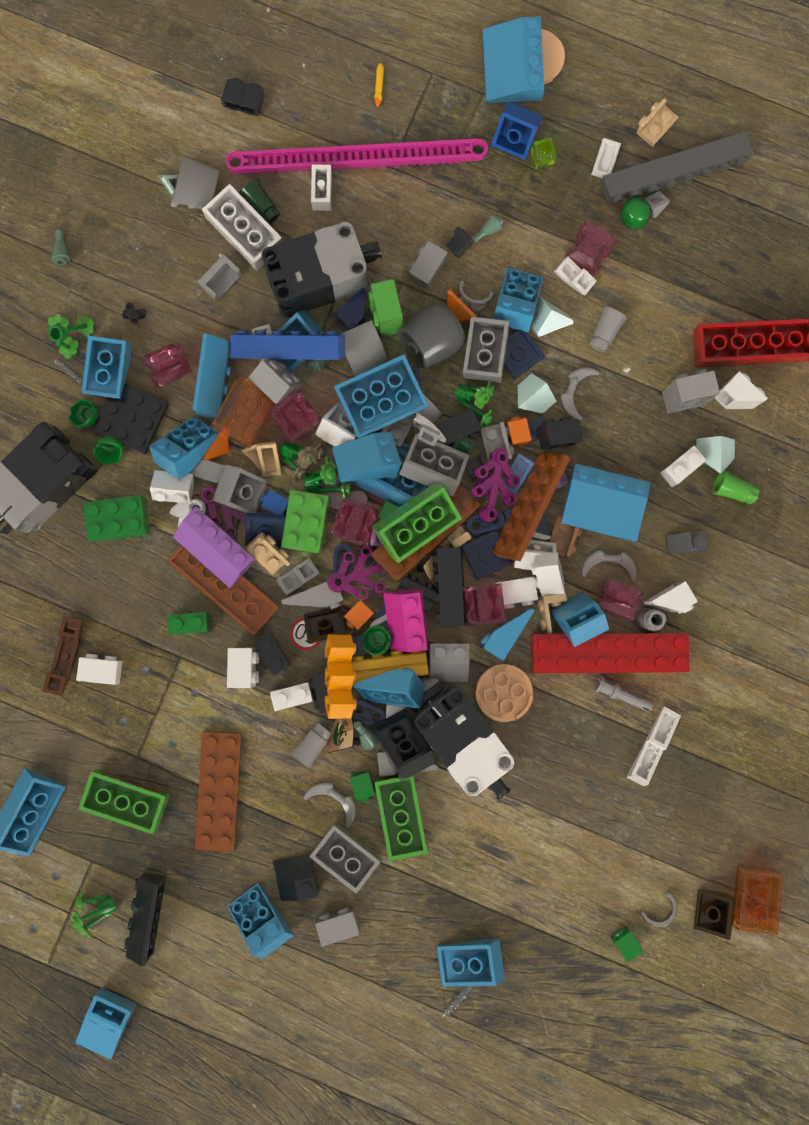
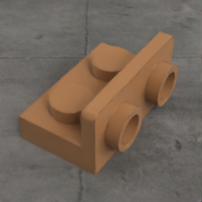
(564, 537)

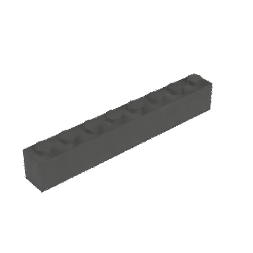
(676, 167)

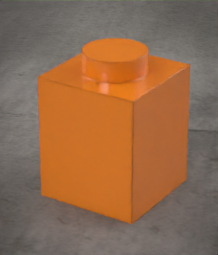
(519, 431)
(358, 615)

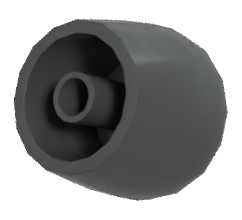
(432, 335)

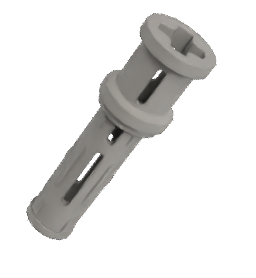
(615, 691)

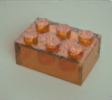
(243, 412)
(757, 899)

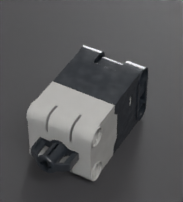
(318, 268)
(40, 478)

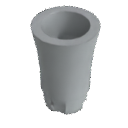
(607, 328)
(644, 623)
(311, 745)

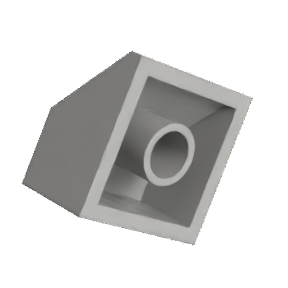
(240, 490)
(449, 662)

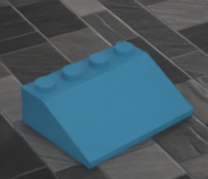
(514, 61)
(381, 396)
(393, 489)
(605, 502)

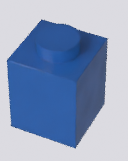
(274, 503)

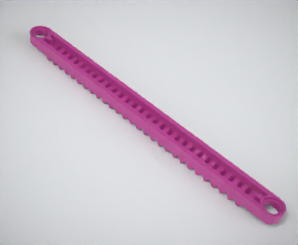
(357, 156)

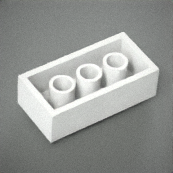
(241, 225)

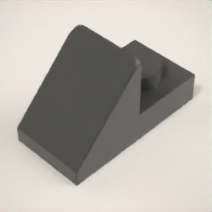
(686, 542)

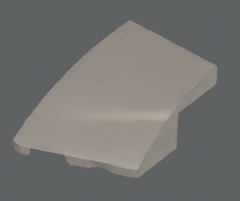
(194, 184)
(364, 348)

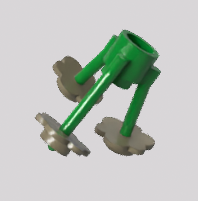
(306, 457)

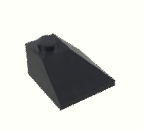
(296, 878)

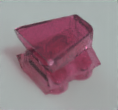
(591, 247)
(166, 364)
(295, 416)
(354, 522)
(619, 599)
(484, 604)

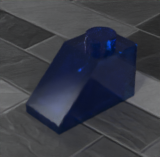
(353, 312)

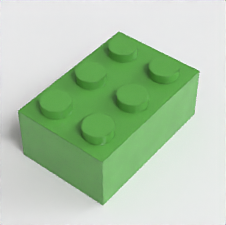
(385, 308)
(306, 522)

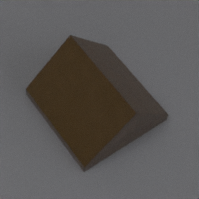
(322, 623)
(714, 913)

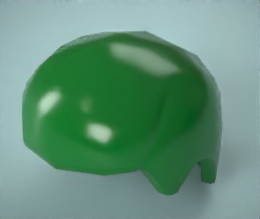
(635, 213)
(83, 413)
(108, 450)
(376, 640)

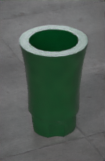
(260, 201)

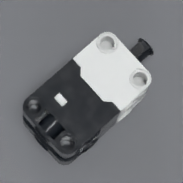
(464, 742)

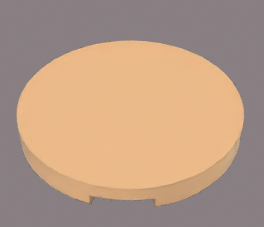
(553, 55)
(504, 692)

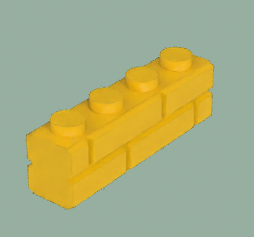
(378, 664)

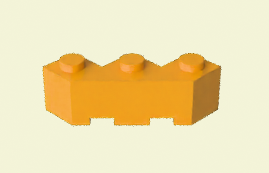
(339, 676)

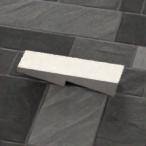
(653, 747)

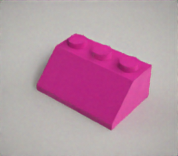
(406, 620)

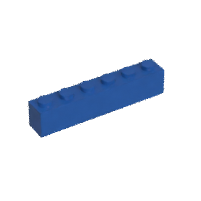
(288, 346)

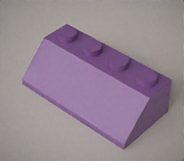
(213, 547)

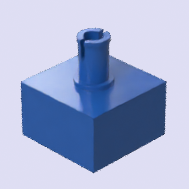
(516, 130)

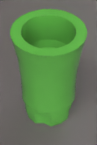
(735, 488)

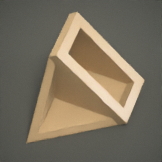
(265, 458)

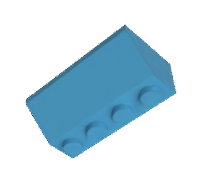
(212, 376)
(28, 811)

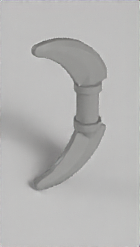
(567, 398)
(599, 556)
(346, 801)

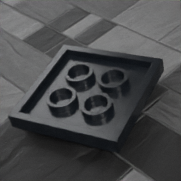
(131, 418)

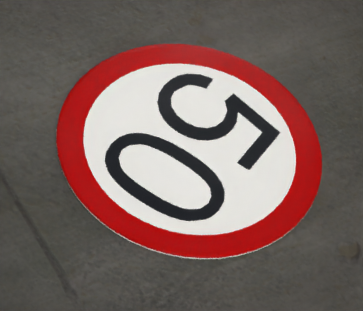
(299, 637)

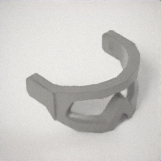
(477, 302)
(664, 923)

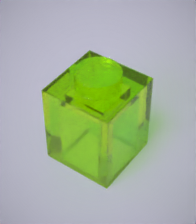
(543, 153)

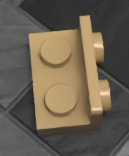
(657, 123)
(267, 553)

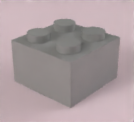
(275, 379)

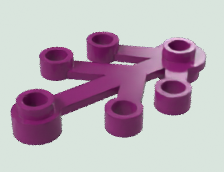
(495, 482)
(227, 512)
(358, 575)

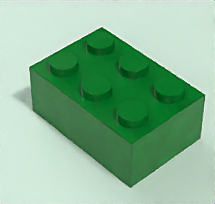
(116, 519)

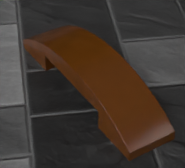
(65, 656)

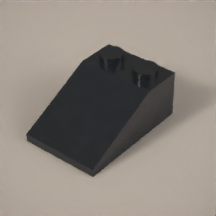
(403, 744)

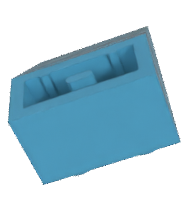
(518, 299)
(183, 447)
(580, 618)
(259, 921)
(105, 1022)

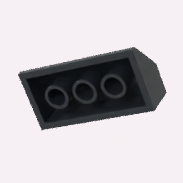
(451, 584)
(145, 918)

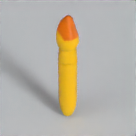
(379, 84)

